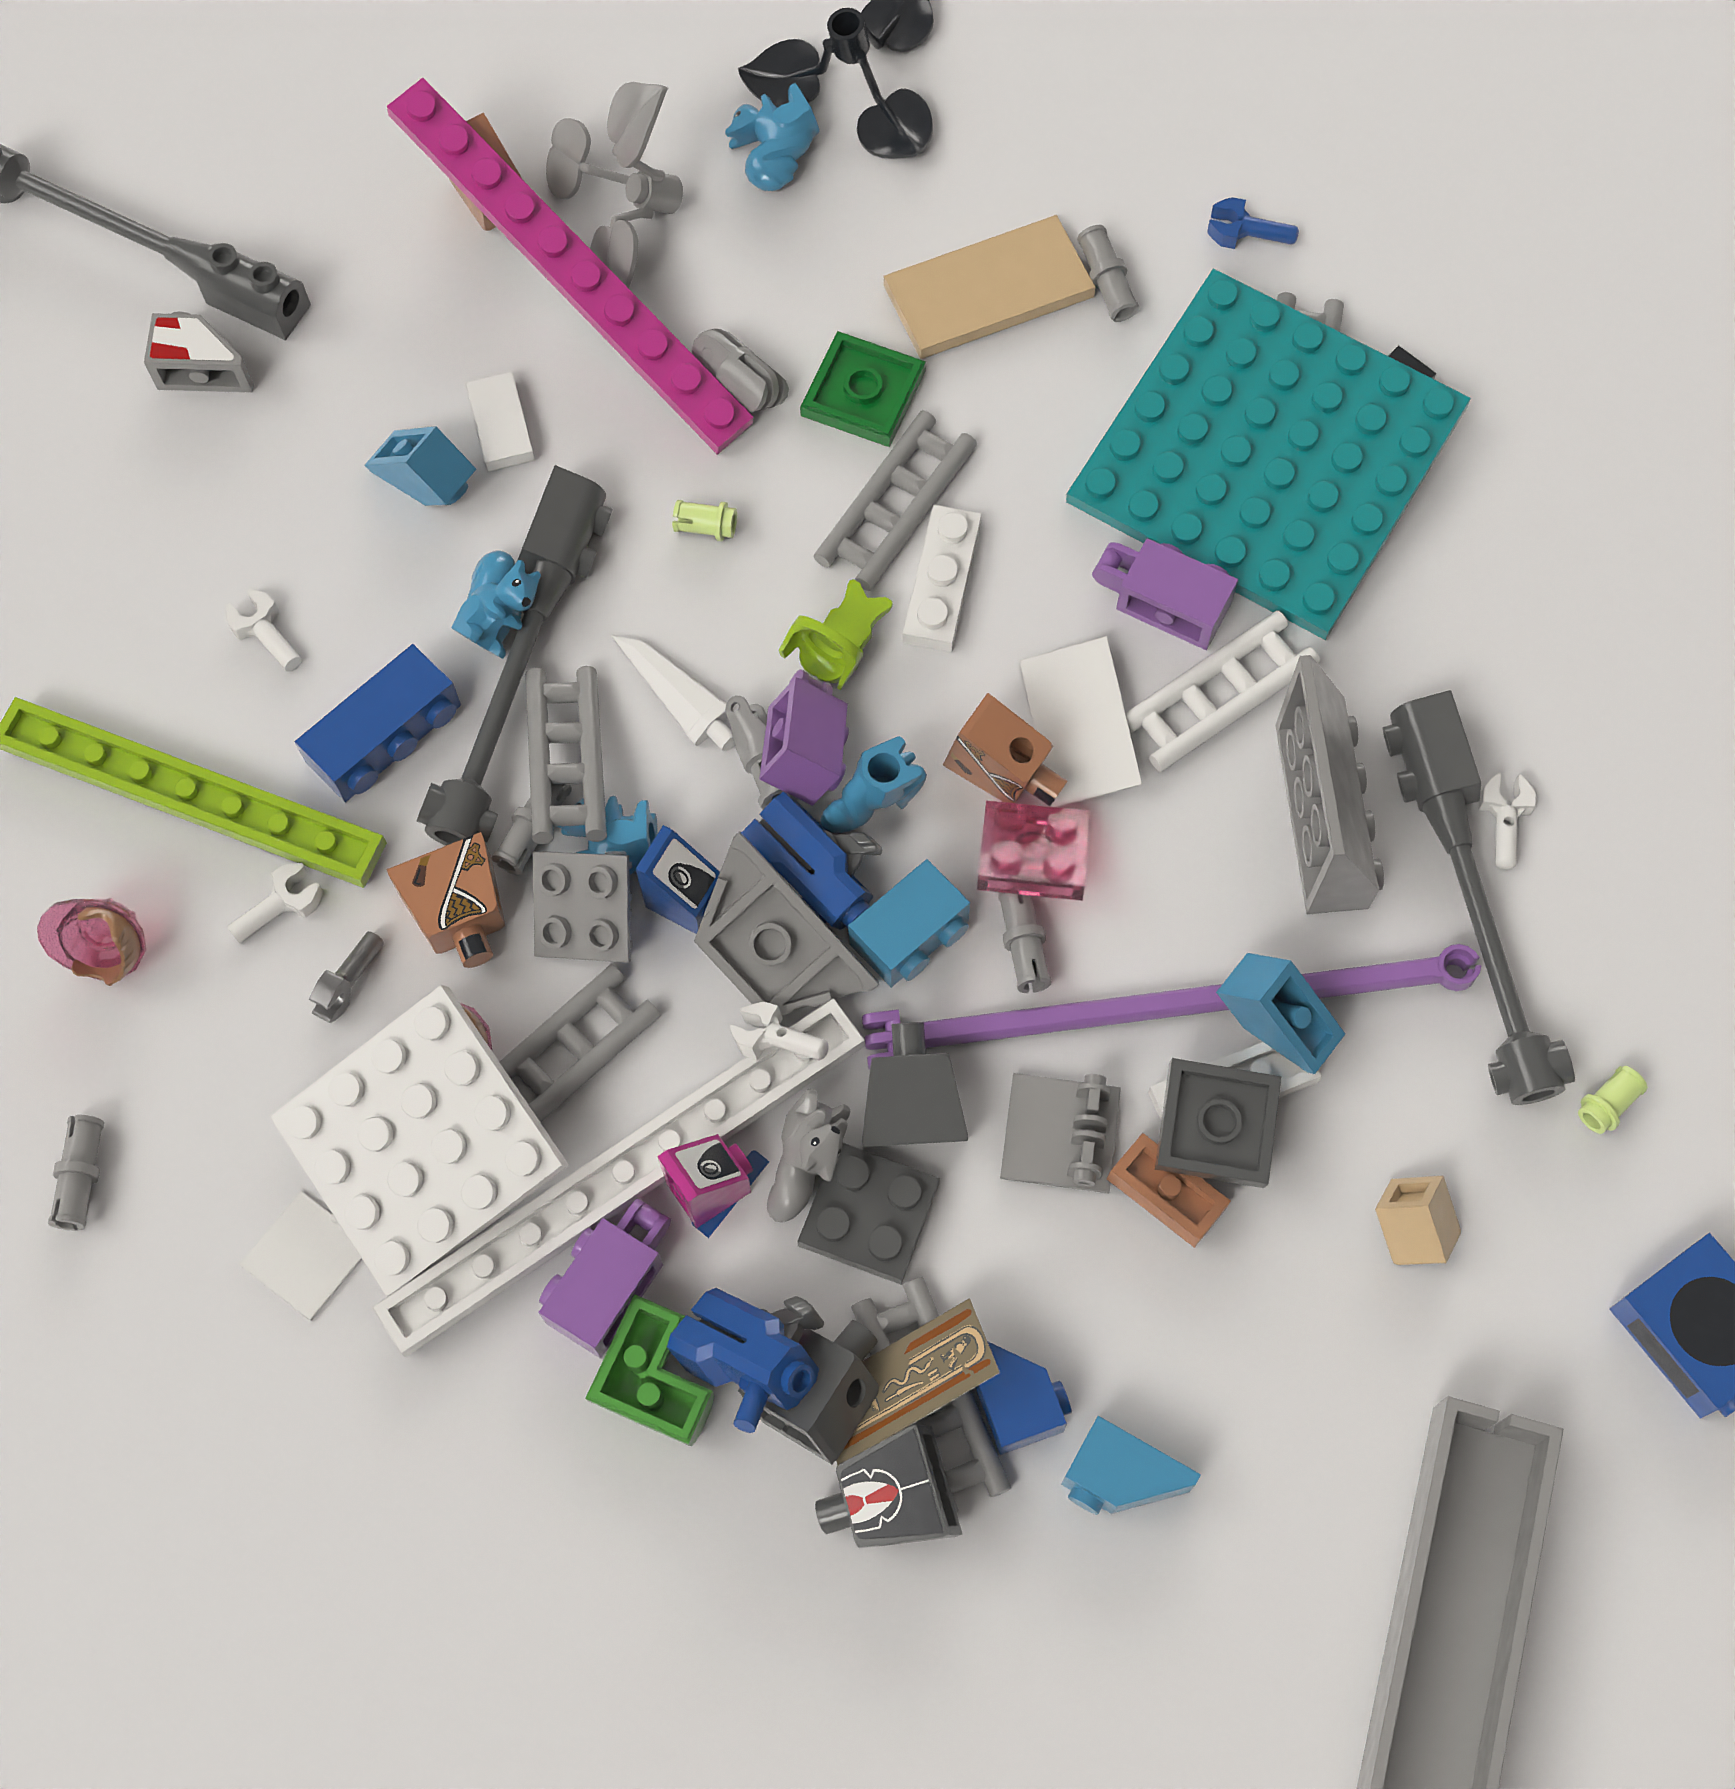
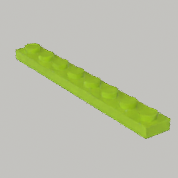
(191, 792)

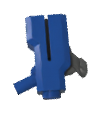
(813, 859)
(749, 1349)

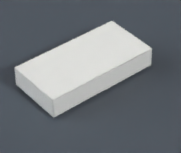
(499, 421)

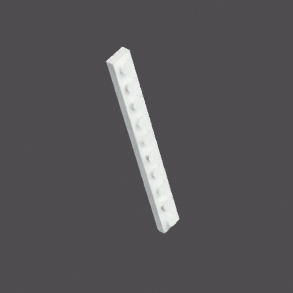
(607, 1184)

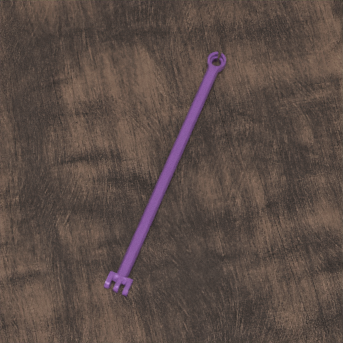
(1168, 1003)

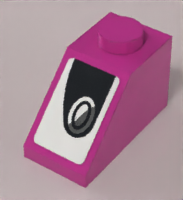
(706, 1176)

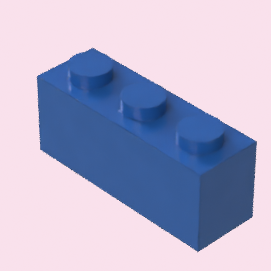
(379, 723)

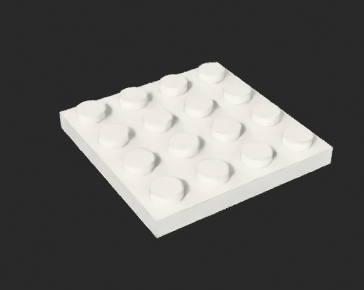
(418, 1140)

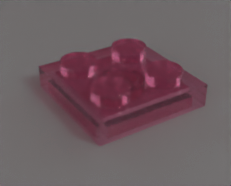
(1033, 850)

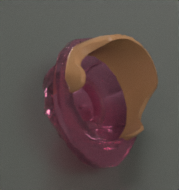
(93, 938)

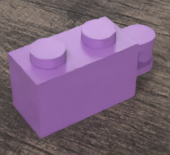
(1168, 589)
(805, 739)
(604, 1277)

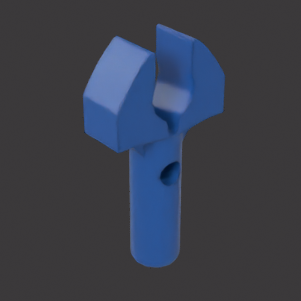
(1244, 225)

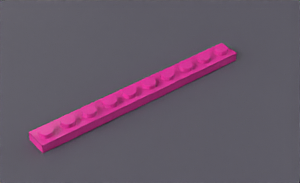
(570, 265)

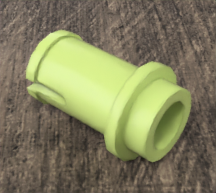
(705, 519)
(1604, 1108)

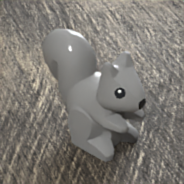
(811, 1147)

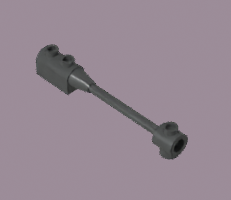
(225, 277)
(559, 550)
(1443, 781)

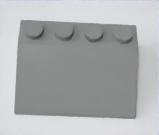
(1326, 795)

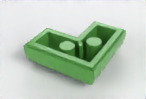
(635, 1380)

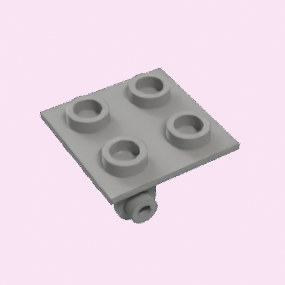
(582, 905)
(1061, 1132)

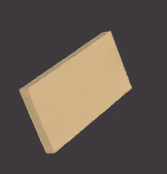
(988, 286)

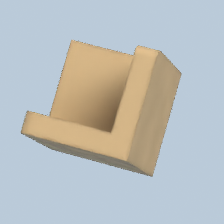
(1418, 1220)

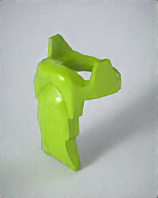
(836, 646)

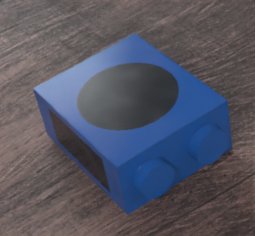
(1688, 1325)

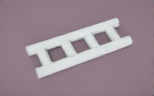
(1213, 719)

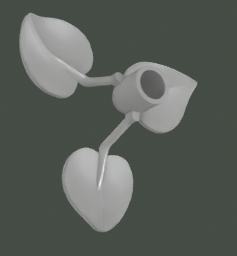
(650, 190)

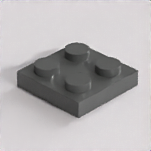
(1218, 1123)
(869, 1213)

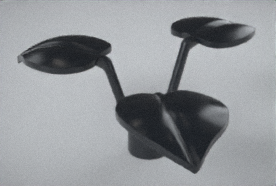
(894, 126)

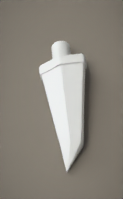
(689, 702)

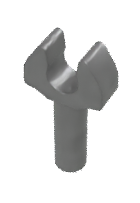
(334, 990)

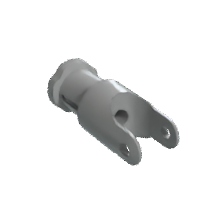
(749, 737)

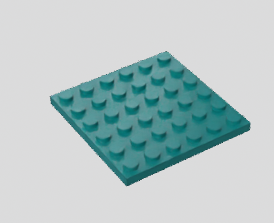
(1269, 451)

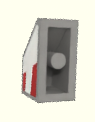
(192, 356)

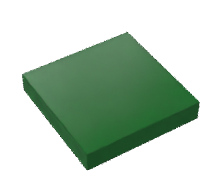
(863, 389)

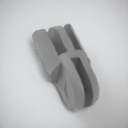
(740, 370)

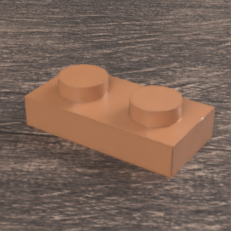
(1177, 1200)

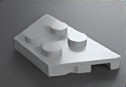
(772, 938)

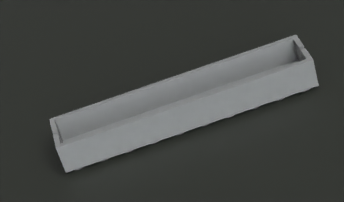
(1462, 1602)

